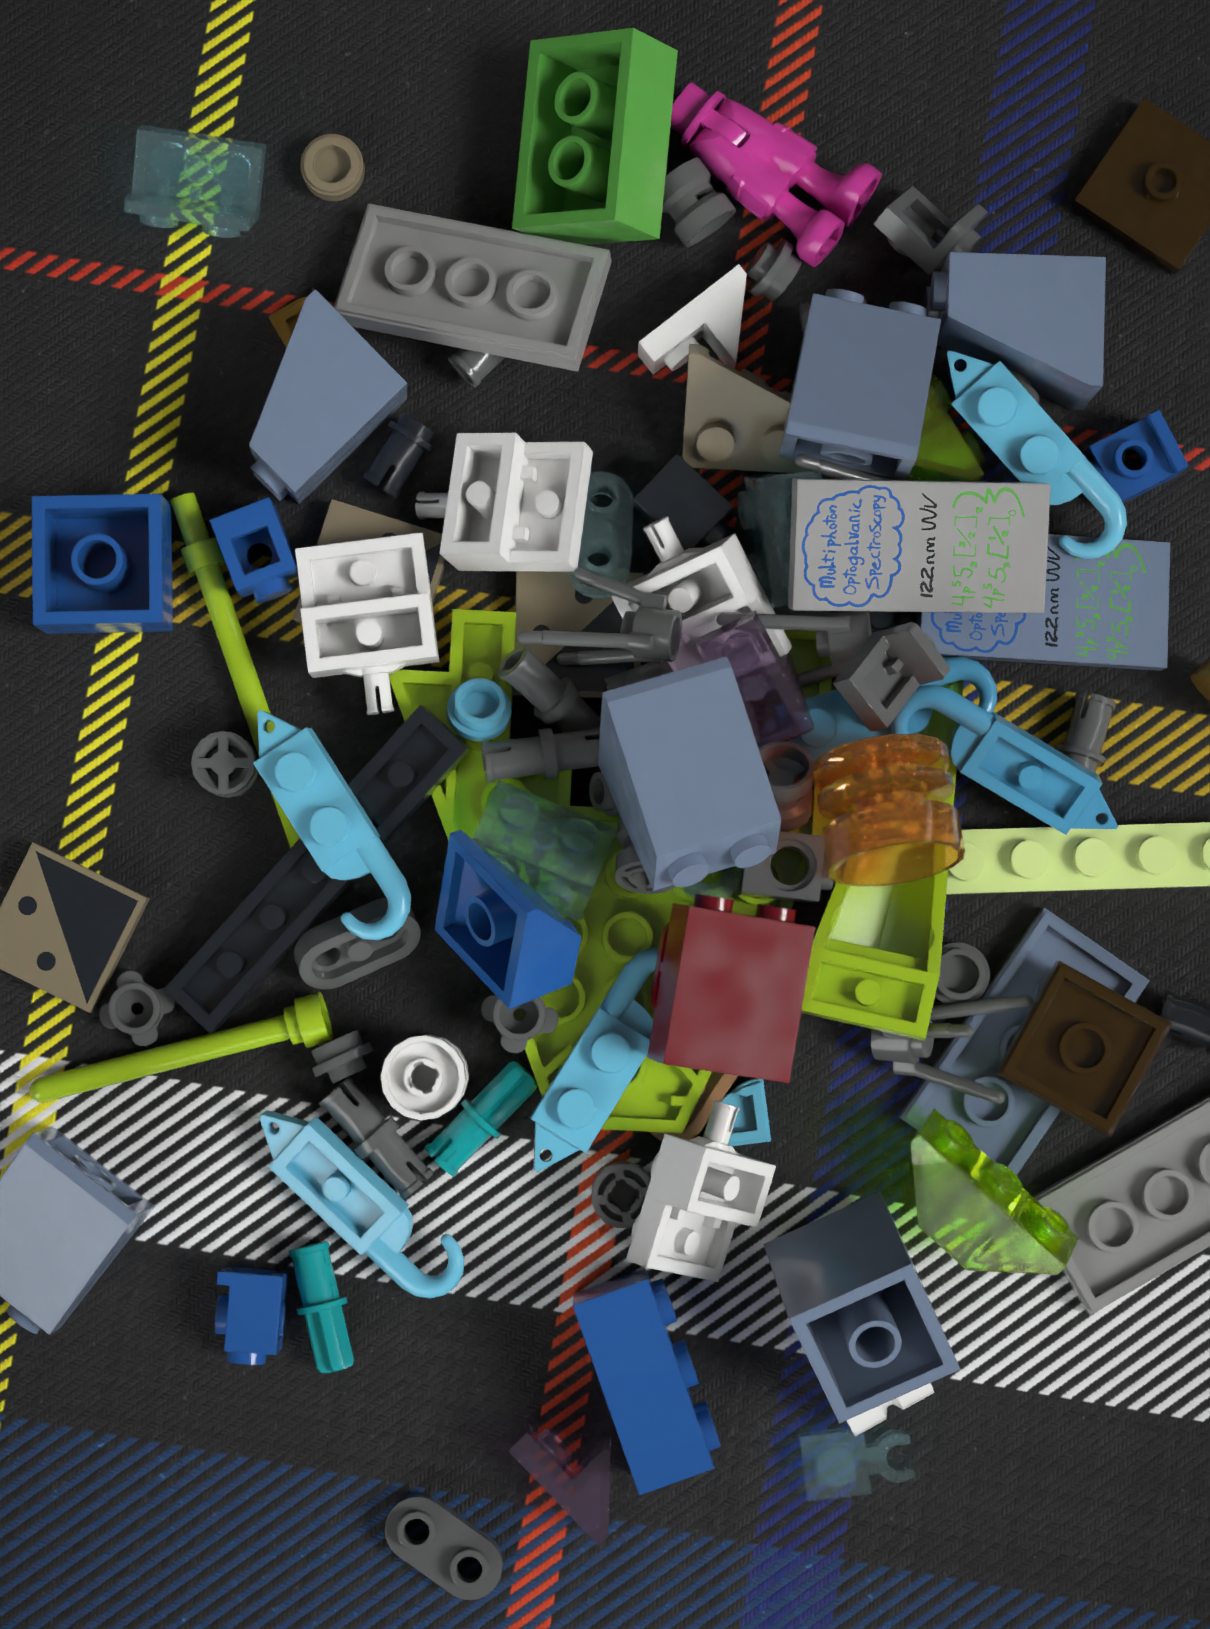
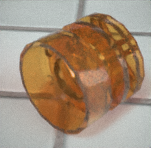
(888, 810)

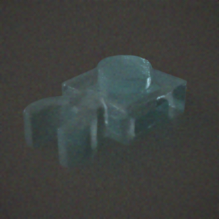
(840, 1463)

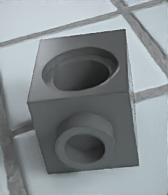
(760, 882)

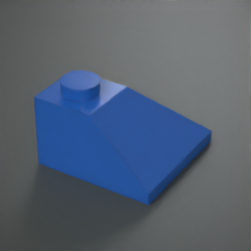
(503, 926)

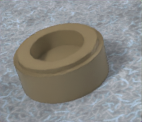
(332, 167)

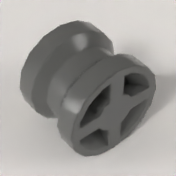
(214, 763)

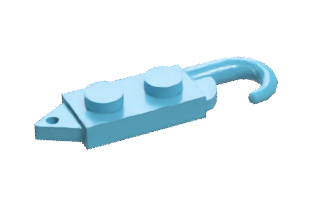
(1034, 446)
(329, 819)
(596, 1068)
(353, 1201)

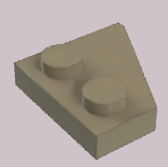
(732, 418)

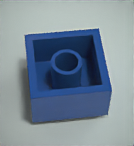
(102, 563)

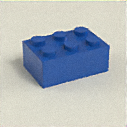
(646, 1380)

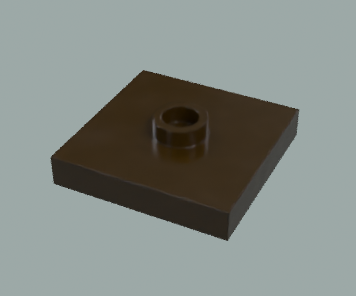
(1153, 187)
(1083, 1048)

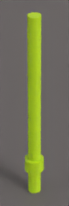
(204, 559)

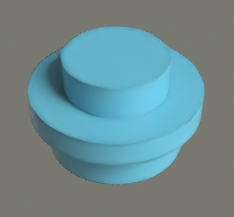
(479, 710)

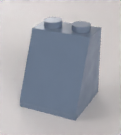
(1030, 314)
(861, 384)
(321, 403)
(687, 774)
(59, 1228)
(859, 1307)

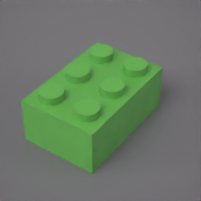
(595, 137)

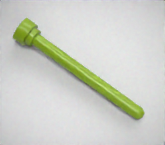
(303, 1022)

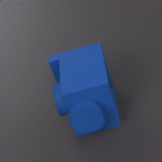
(1154, 446)
(244, 531)
(251, 1313)

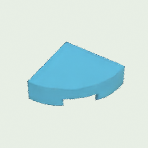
(752, 1119)

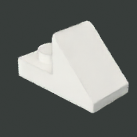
(710, 315)

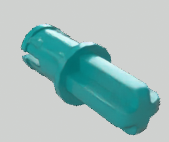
(482, 1117)
(322, 1307)

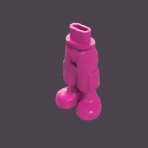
(766, 160)

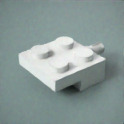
(512, 504)
(701, 587)
(367, 611)
(697, 1199)

